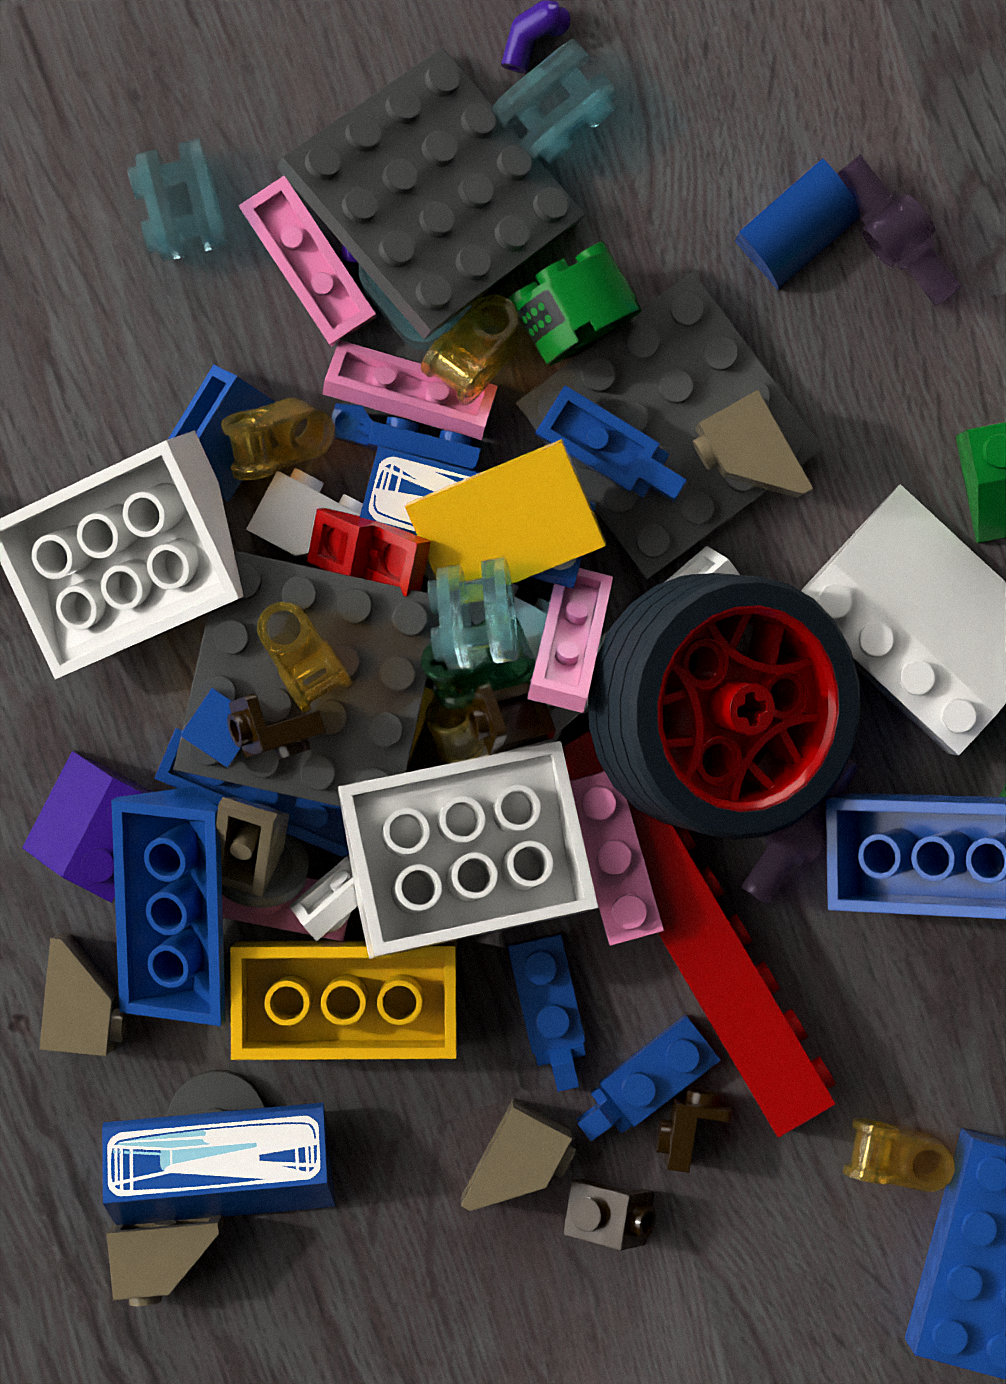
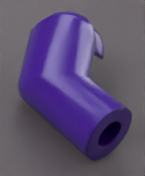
(528, 27)

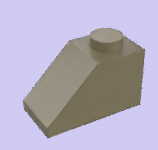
(750, 448)
(250, 842)
(78, 1003)
(519, 1158)
(156, 1256)

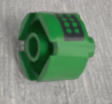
(575, 304)

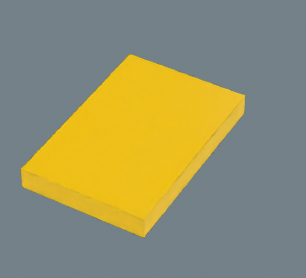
(517, 510)

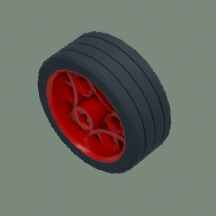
(724, 704)

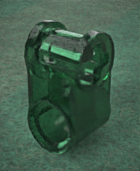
(484, 671)

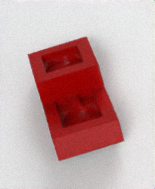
(368, 550)

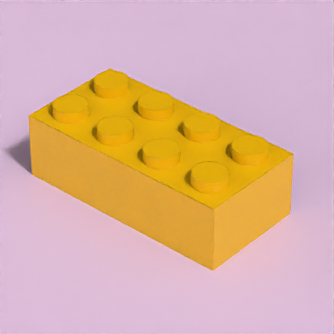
(340, 1004)

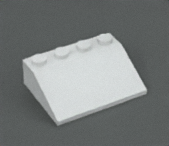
(121, 554)
(920, 619)
(466, 849)

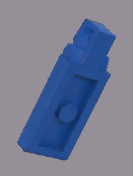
(357, 428)
(609, 446)
(549, 1005)
(648, 1079)

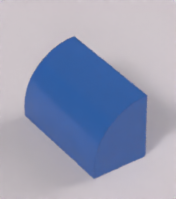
(799, 224)
(215, 400)

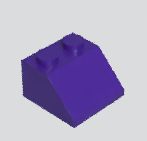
(76, 824)

